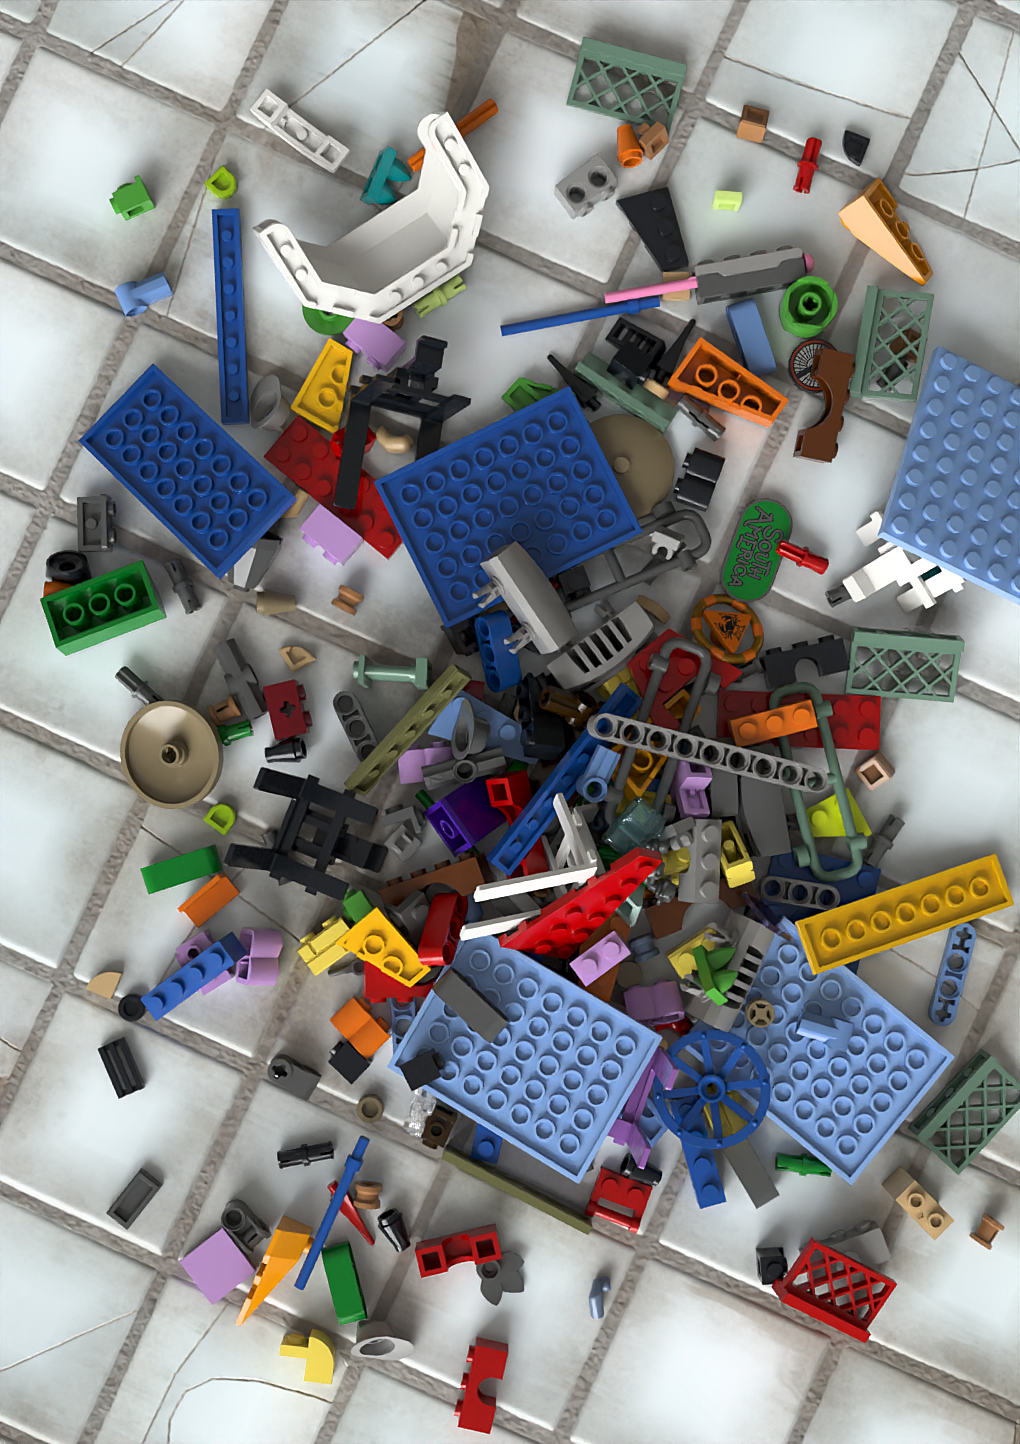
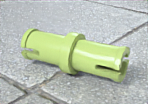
(439, 296)

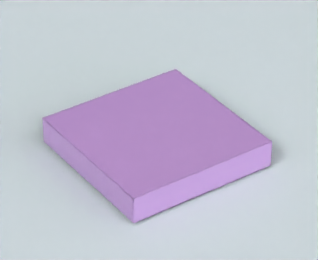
(218, 1265)

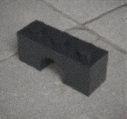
(827, 655)

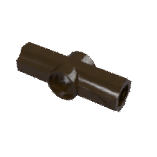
(573, 707)

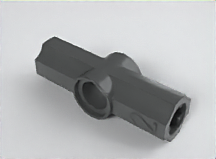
(241, 679)
(446, 772)

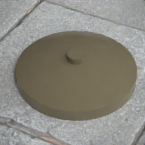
(637, 458)
(171, 754)

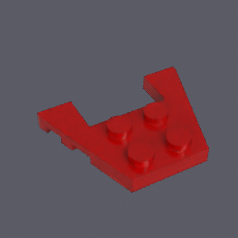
(681, 670)

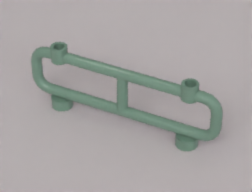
(807, 853)

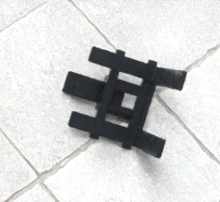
(385, 393)
(329, 842)

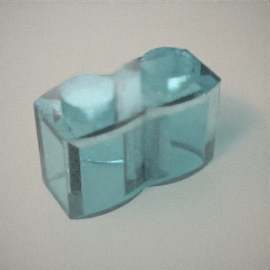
(634, 827)

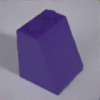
(465, 816)

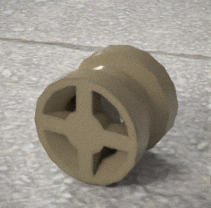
(763, 1016)

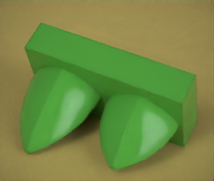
(708, 966)

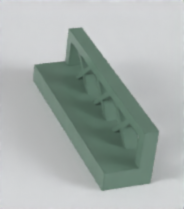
(638, 401)

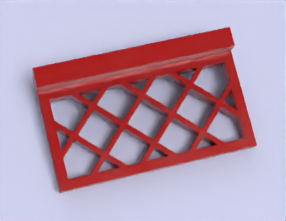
(819, 1306)

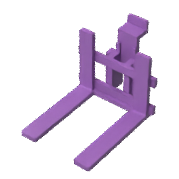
(628, 1127)

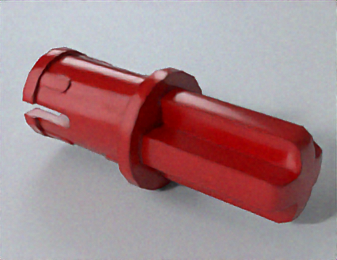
(807, 165)
(802, 556)

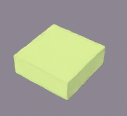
(727, 200)

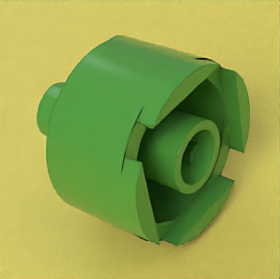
(821, 301)

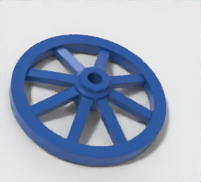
(753, 1121)

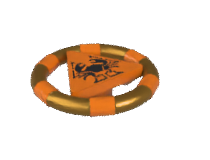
(726, 628)

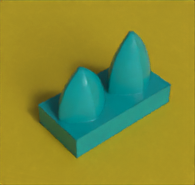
(385, 167)

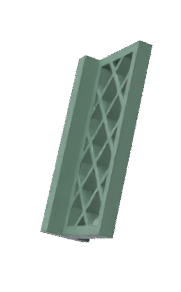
(626, 60)
(868, 338)
(910, 642)
(950, 1100)

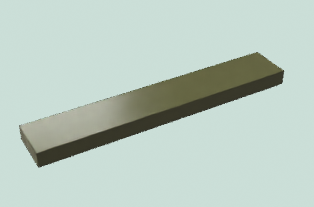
(408, 730)
(517, 1189)

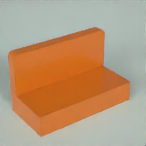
(209, 899)

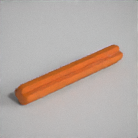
(464, 126)

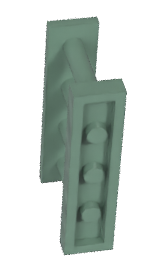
(417, 673)

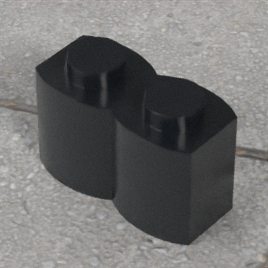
(699, 480)

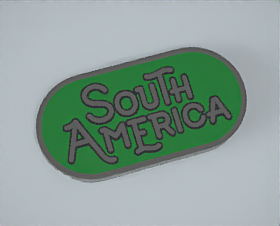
(751, 555)

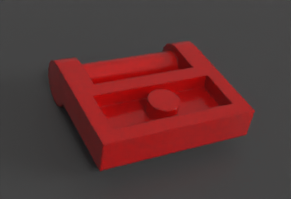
(625, 1192)

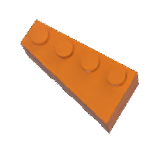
(725, 384)

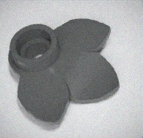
(502, 1278)

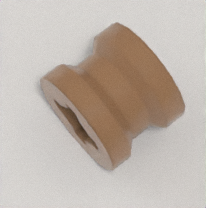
(347, 600)
(367, 1195)

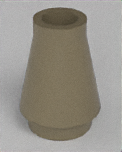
(274, 603)

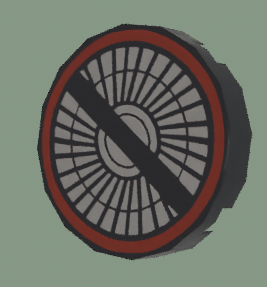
(801, 363)

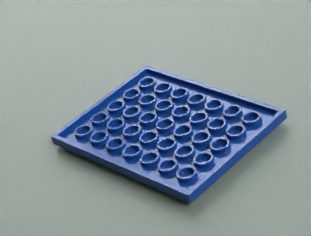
(516, 480)

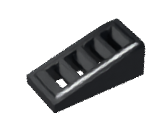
(658, 344)

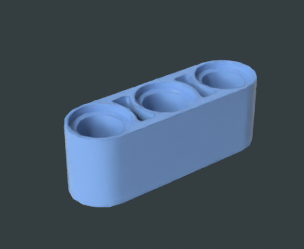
(750, 337)

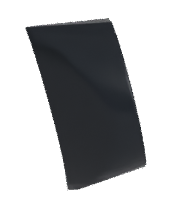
(68, 567)

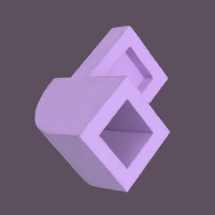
(689, 789)

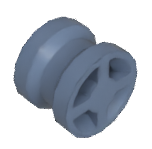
(643, 947)

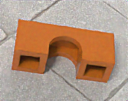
(772, 723)

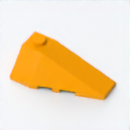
(875, 223)
(282, 1254)

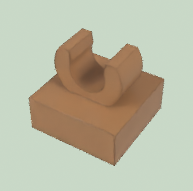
(652, 139)

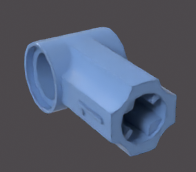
(137, 296)
(599, 770)
(832, 1031)

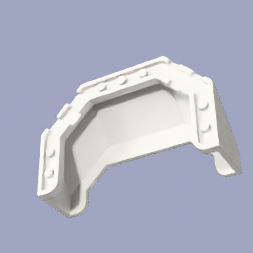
(400, 249)

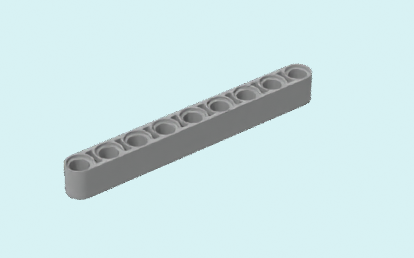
(721, 753)

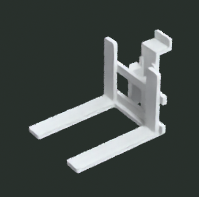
(898, 565)
(575, 848)

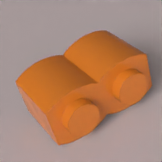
(361, 1026)

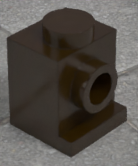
(443, 1118)

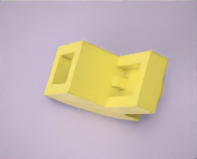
(317, 1350)

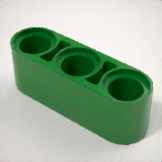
(181, 869)
(344, 1283)

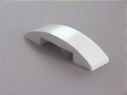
(298, 132)

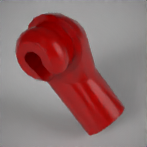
(681, 1026)

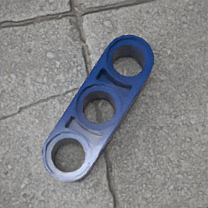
(499, 664)

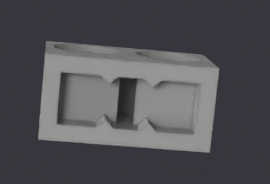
(581, 183)

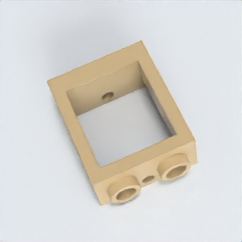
(917, 1203)

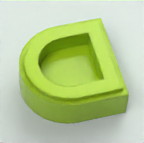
(222, 183)
(221, 817)

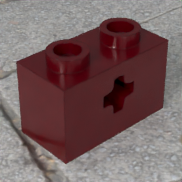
(276, 699)

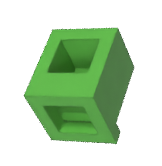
(131, 199)
(356, 905)

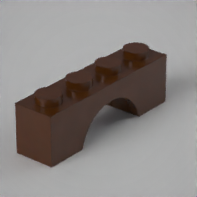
(832, 373)
(462, 875)
(669, 916)

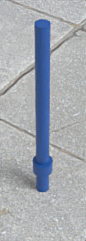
(631, 307)
(353, 1164)

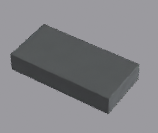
(134, 1198)

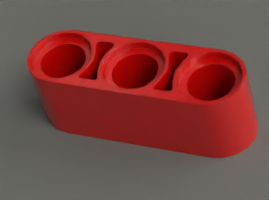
(442, 929)

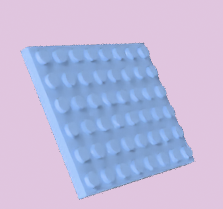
(961, 476)
(551, 1073)
(824, 1096)

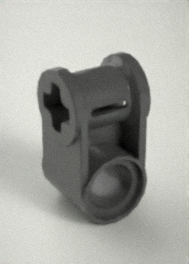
(296, 1078)
(246, 1231)

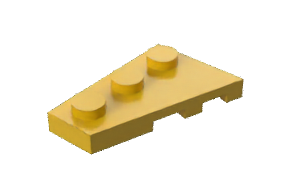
(325, 387)
(383, 945)

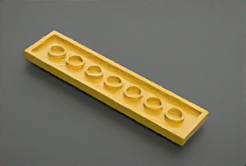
(904, 913)

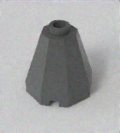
(255, 562)

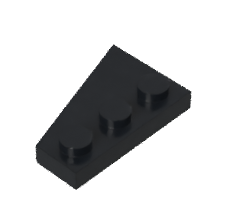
(657, 226)

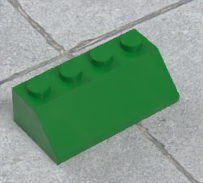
(102, 608)

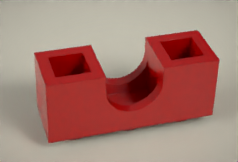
(442, 1252)
(486, 1361)

